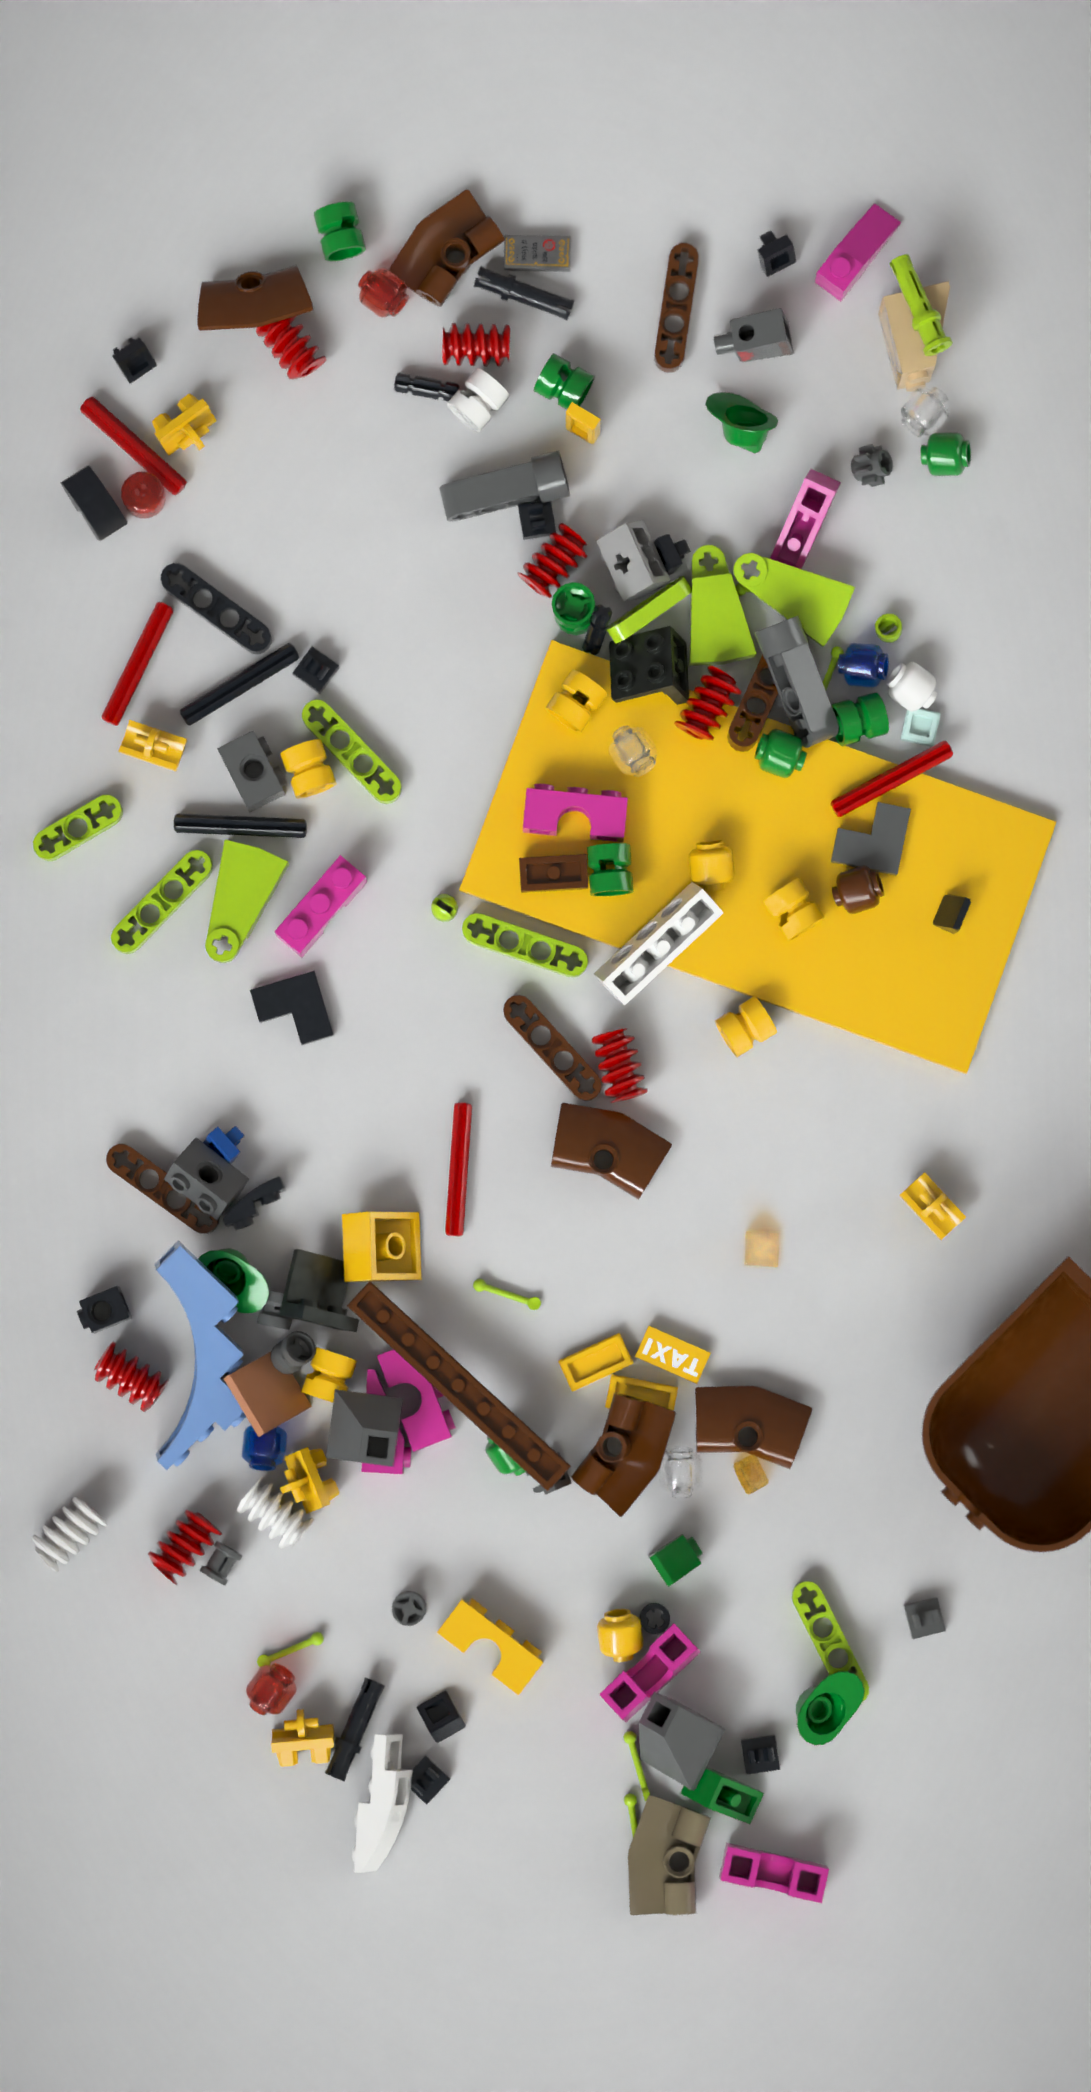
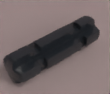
(425, 387)
(597, 629)

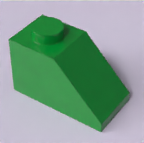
(676, 1559)
(725, 1795)

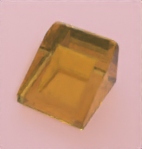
(761, 1249)
(750, 1474)

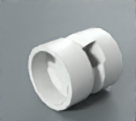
(478, 399)

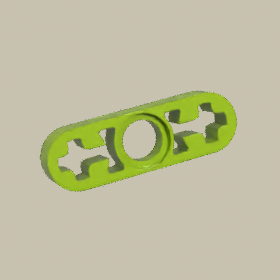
(649, 609)
(60, 847)

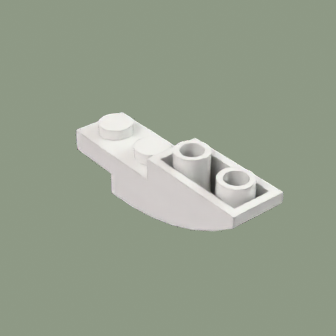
(383, 1815)

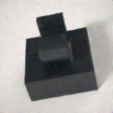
(775, 253)
(134, 359)
(536, 519)
(671, 552)
(315, 670)
(760, 1754)
(427, 1779)

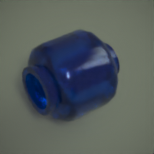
(863, 665)
(265, 1451)

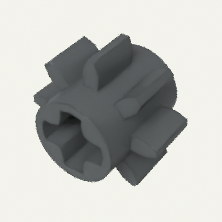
(871, 465)

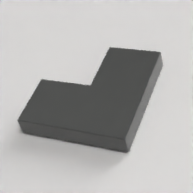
(879, 850)

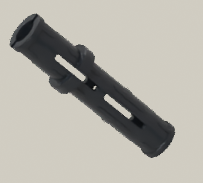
(523, 293)
(354, 1729)

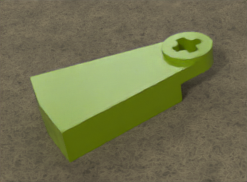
(796, 592)
(717, 618)
(241, 894)

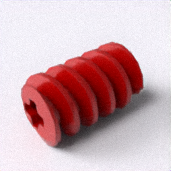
(476, 345)
(291, 348)
(554, 560)
(709, 704)
(619, 1065)
(129, 1377)
(183, 1545)

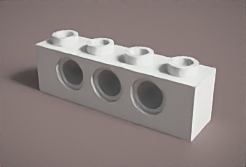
(658, 943)

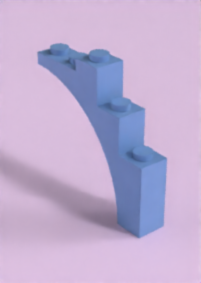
(216, 1353)

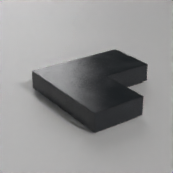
(298, 997)

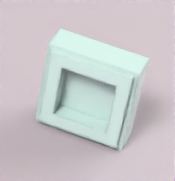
(920, 727)

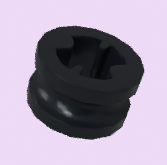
(644, 1620)

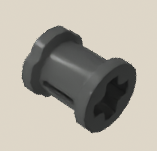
(221, 1563)

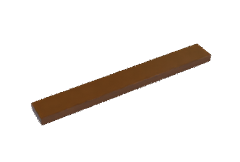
(458, 1386)

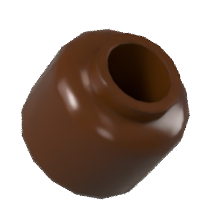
(858, 889)

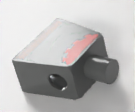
(769, 333)

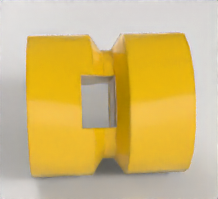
(570, 711)
(308, 768)
(793, 909)
(746, 1026)
(329, 1374)

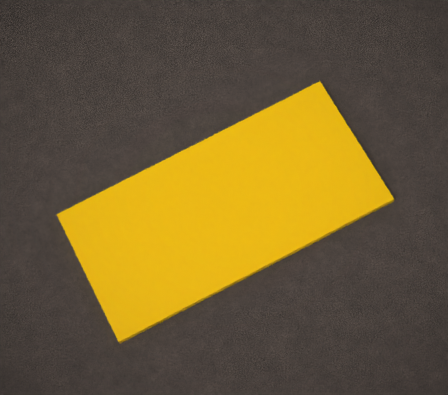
(862, 972)

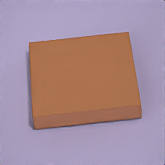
(266, 1394)

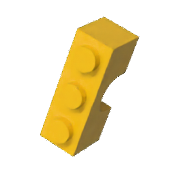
(518, 1660)

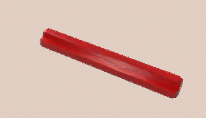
(133, 445)
(137, 663)
(892, 778)
(458, 1169)

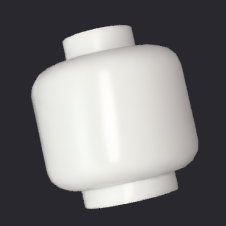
(912, 686)

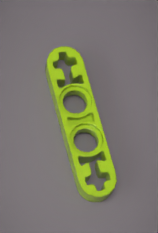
(354, 749)
(165, 905)
(526, 941)
(834, 1640)

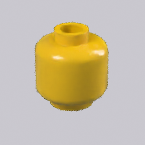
(711, 865)
(620, 1635)

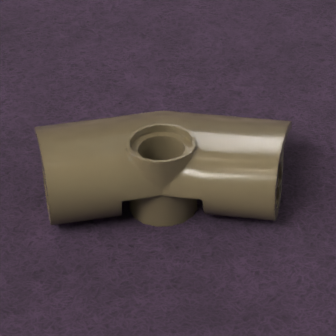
(659, 1834)

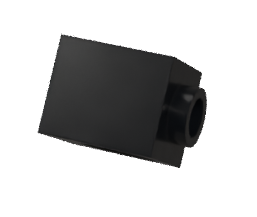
(119, 1307)

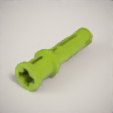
(925, 318)

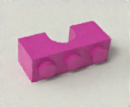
(547, 806)
(320, 905)
(429, 1423)
(651, 1674)
(774, 1872)

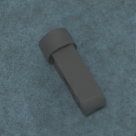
(505, 488)
(798, 681)

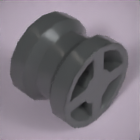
(407, 1613)

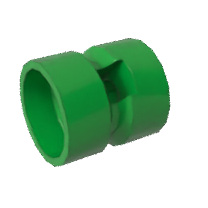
(339, 229)
(563, 383)
(573, 608)
(861, 718)
(611, 881)

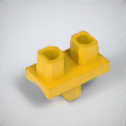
(186, 427)
(153, 745)
(932, 1206)
(305, 1479)
(302, 1735)

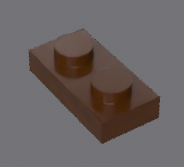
(553, 873)

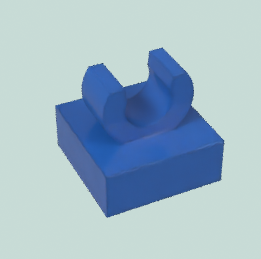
(225, 1144)

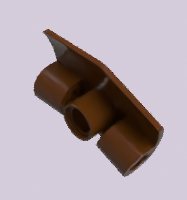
(452, 227)
(252, 300)
(589, 1130)
(775, 1418)
(644, 1436)

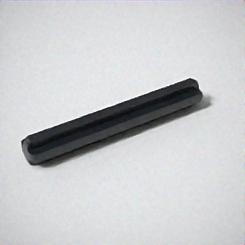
(239, 684)
(240, 825)

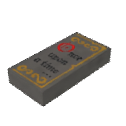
(537, 253)

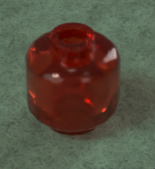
(383, 292)
(140, 505)
(271, 1689)

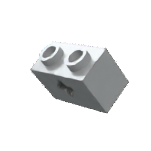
(633, 560)

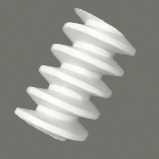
(274, 1514)
(67, 1532)

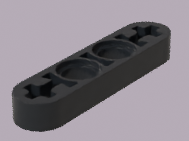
(214, 611)

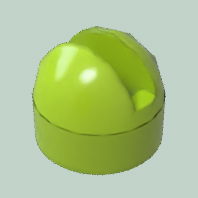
(886, 623)
(439, 913)

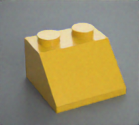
(381, 1246)

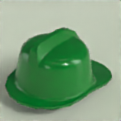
(742, 420)
(239, 1276)
(828, 1707)

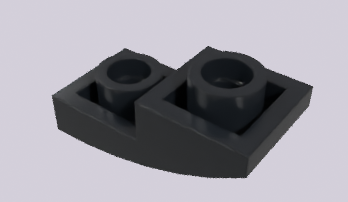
(94, 503)
(245, 1209)

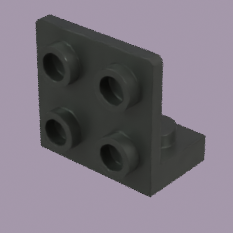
(650, 665)
(317, 1291)

